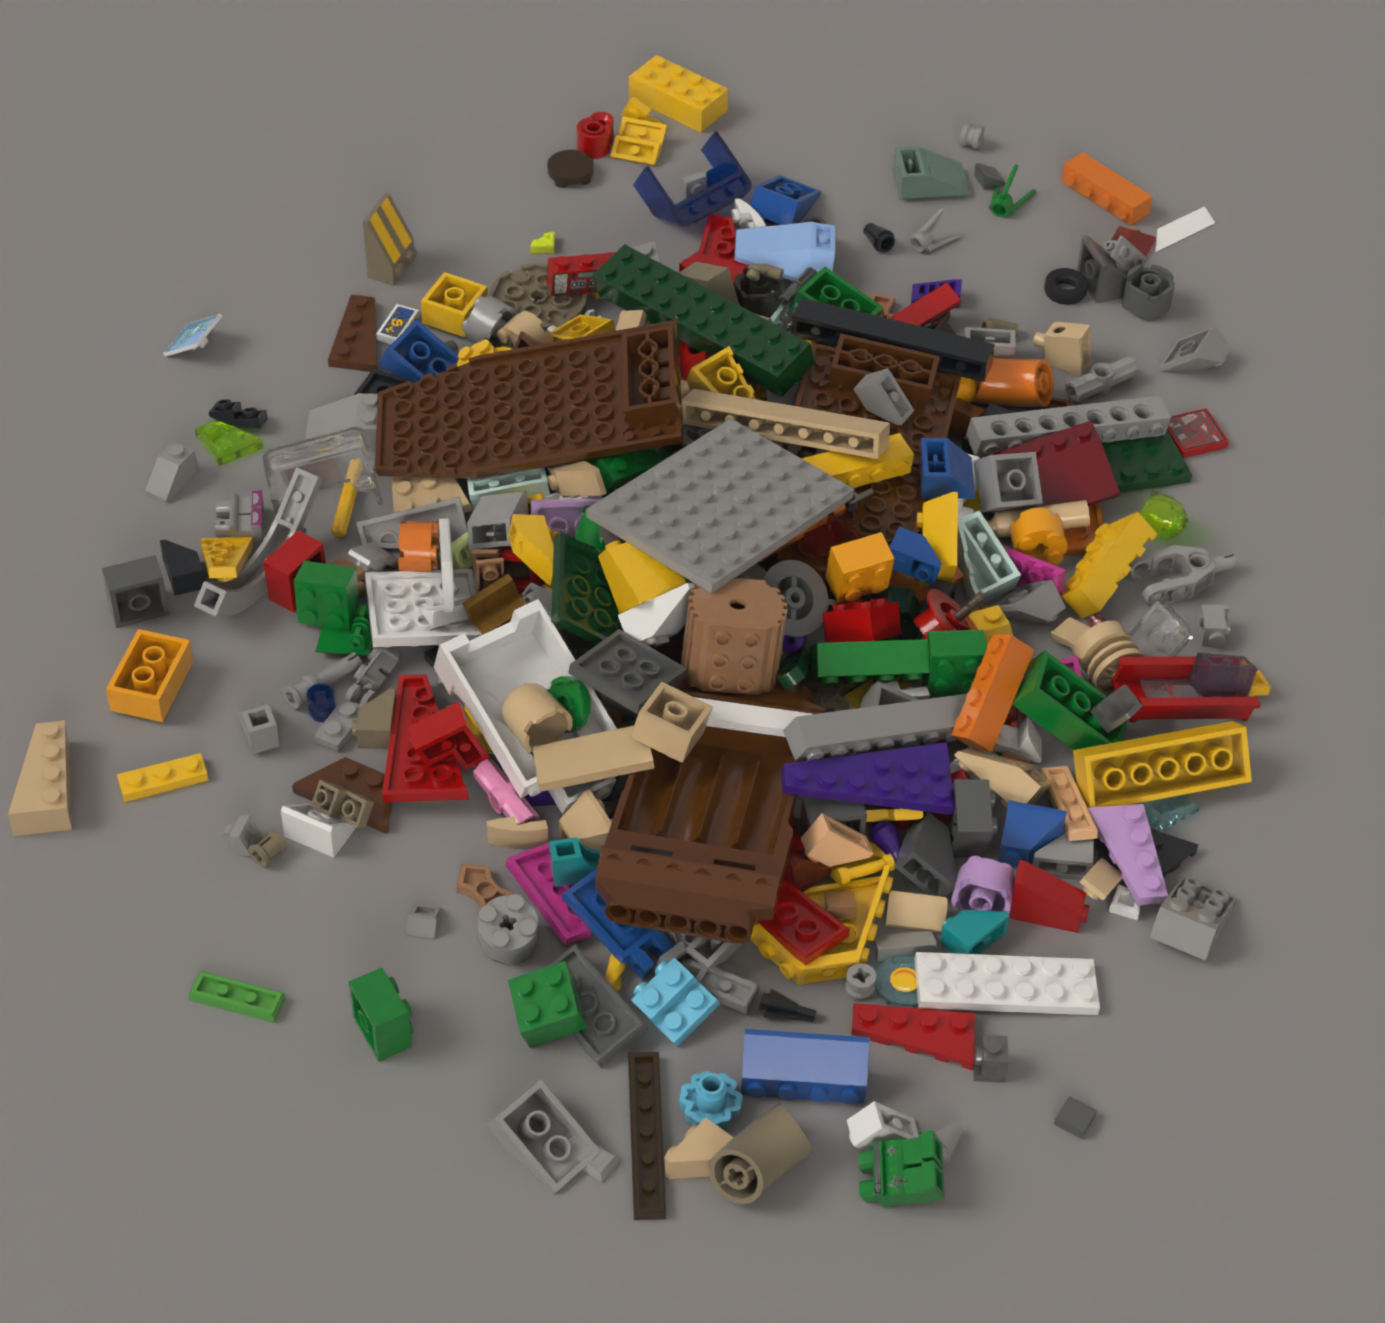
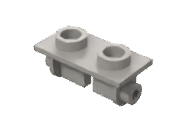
(1124, 253)
(380, 659)

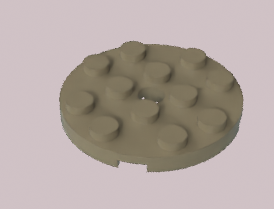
(525, 285)

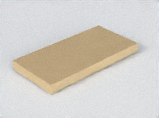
(590, 758)

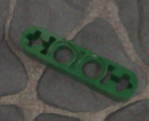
(794, 668)

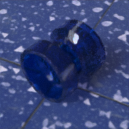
(321, 701)

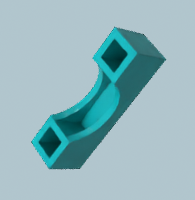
(571, 861)

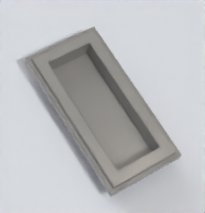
(597, 1165)

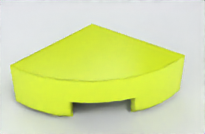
(544, 245)

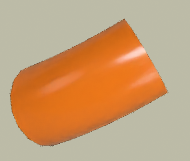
(1017, 383)

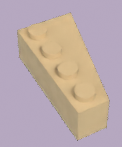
(44, 784)

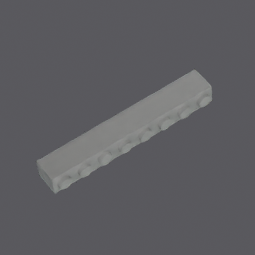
(873, 728)

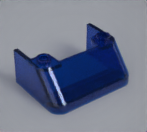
(724, 185)

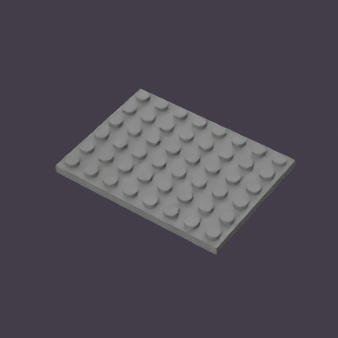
(720, 505)

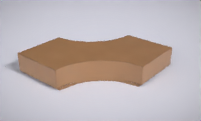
(478, 884)

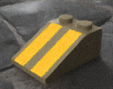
(387, 242)

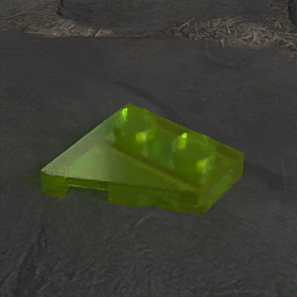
(226, 441)

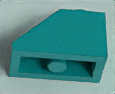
(973, 931)

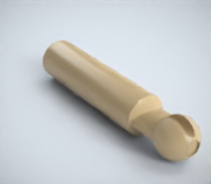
(1072, 515)

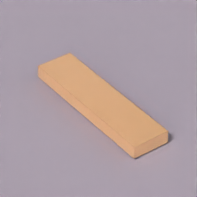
(1067, 797)

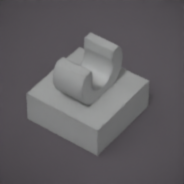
(242, 834)

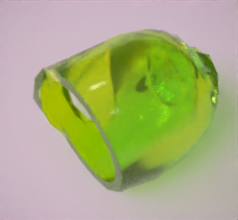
(1164, 515)

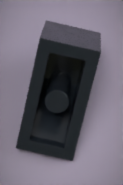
(183, 567)

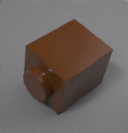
(962, 415)

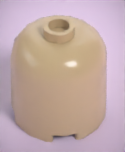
(535, 716)

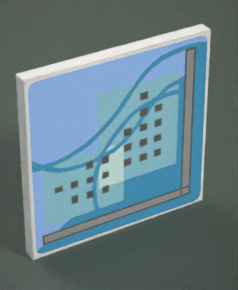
(193, 335)

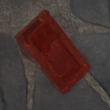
(835, 532)

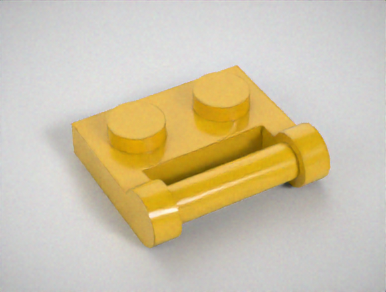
(845, 872)

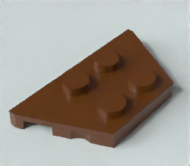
(355, 778)

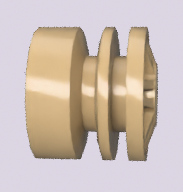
(1100, 650)

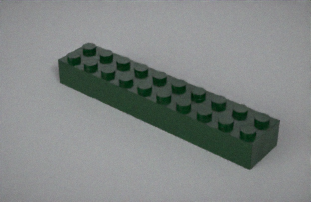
(704, 318)

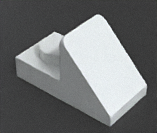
(1021, 741)

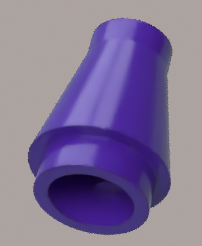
(887, 838)

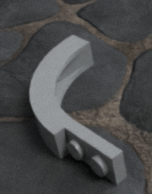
(234, 596)

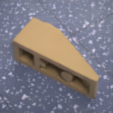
(576, 479)

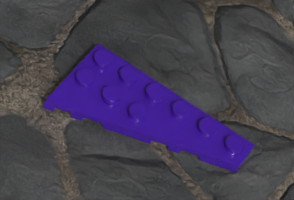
(894, 778)

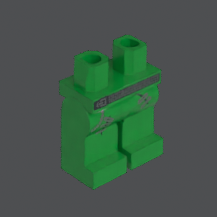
(903, 1171)

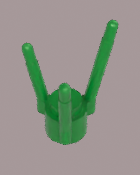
(1002, 203)

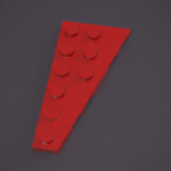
(405, 772)

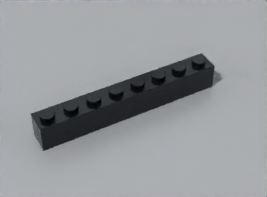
(957, 353)

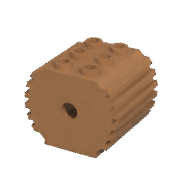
(734, 637)

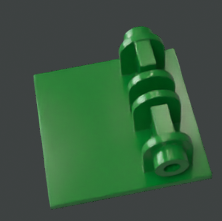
(345, 641)

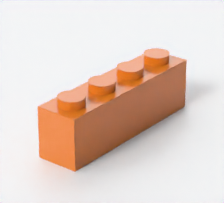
(1106, 188)
(992, 692)

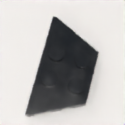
(1169, 849)

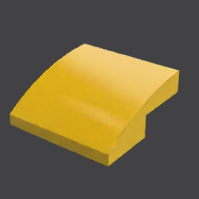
(639, 141)

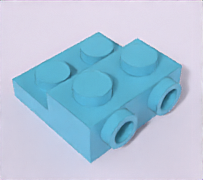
(674, 1001)

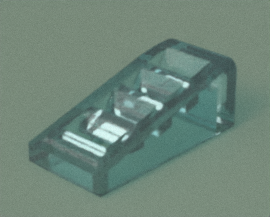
(1166, 812)

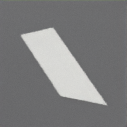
(1183, 228)

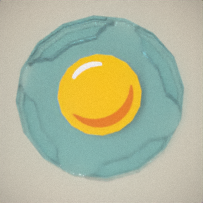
(897, 982)

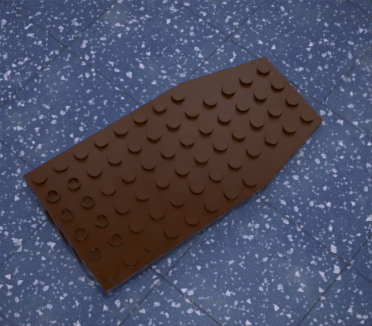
(831, 387)
(536, 407)

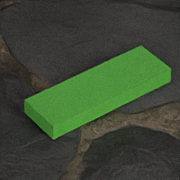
(237, 996)

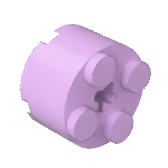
(984, 886)

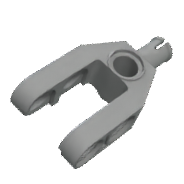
(1193, 562)

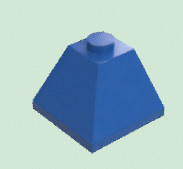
(1028, 830)

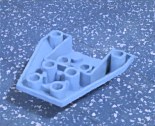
(788, 247)

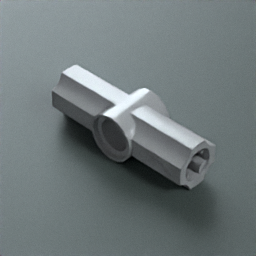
(1101, 379)

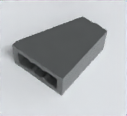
(928, 856)

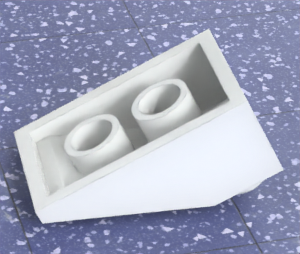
(658, 618)

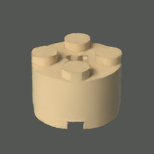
(524, 322)

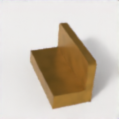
(493, 605)

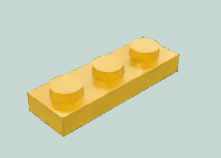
(162, 777)

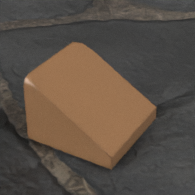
(841, 904)

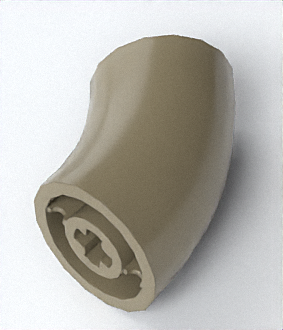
(758, 1156)

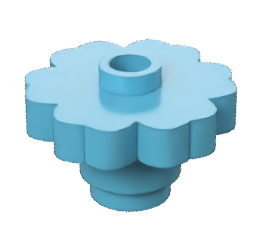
(710, 1097)

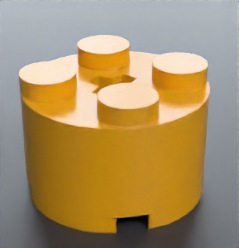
(1039, 535)

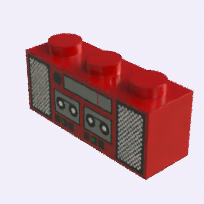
(574, 273)

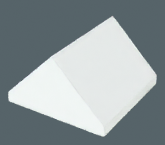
(315, 828)

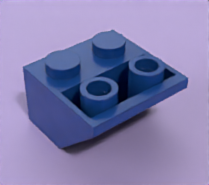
(944, 469)

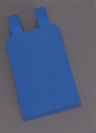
(623, 941)

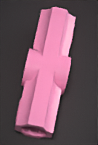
(503, 794)

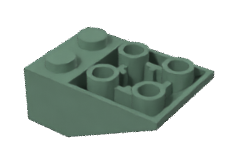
(927, 174)

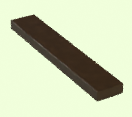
(646, 1136)

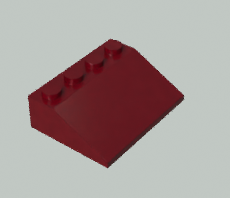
(1071, 466)

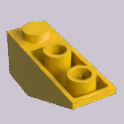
(533, 544)

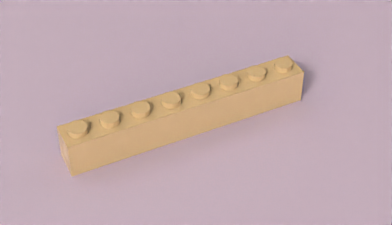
(788, 423)

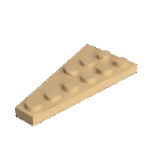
(420, 491)

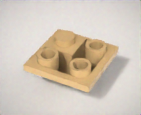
(586, 821)

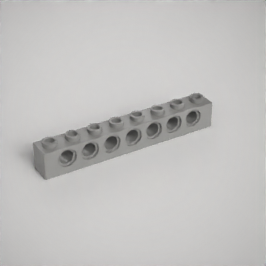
(1111, 420)

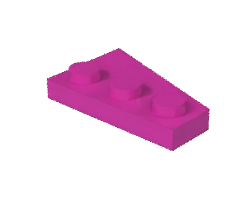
(1036, 570)

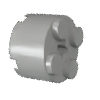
(486, 319)
(503, 914)

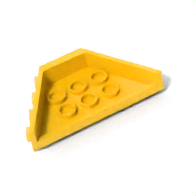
(850, 951)

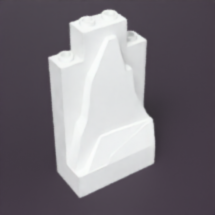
(497, 663)

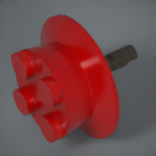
(946, 613)

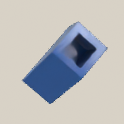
(914, 556)

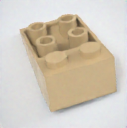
(1006, 776)

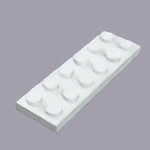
(1006, 983)

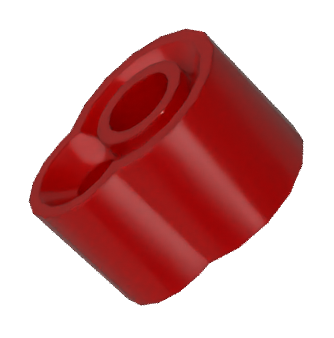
(596, 134)

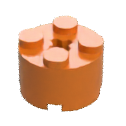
(418, 546)

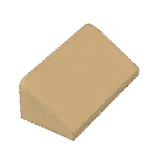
(916, 911)

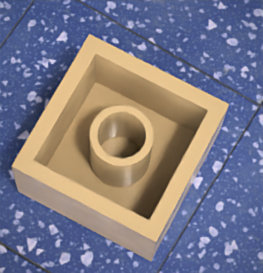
(671, 722)

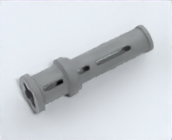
(298, 693)

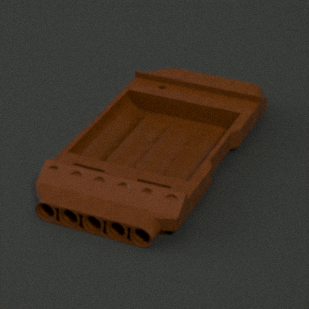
(708, 837)

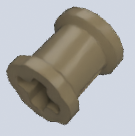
(267, 848)

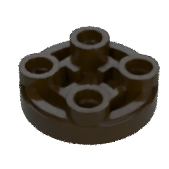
(570, 168)

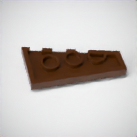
(356, 337)

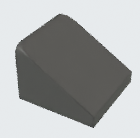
(988, 176)

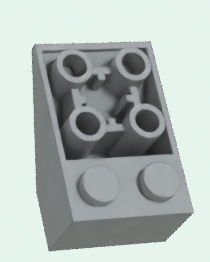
(1192, 917)

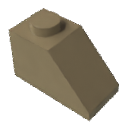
(375, 721)

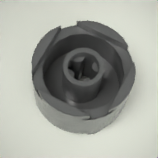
(1148, 292)

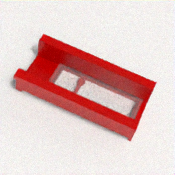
(1165, 692)

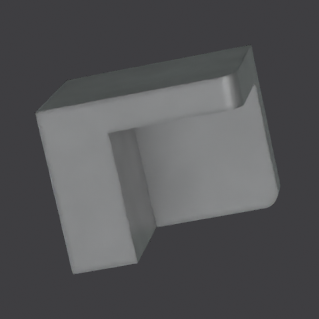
(1116, 708)

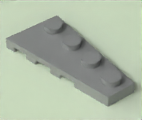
(384, 530)

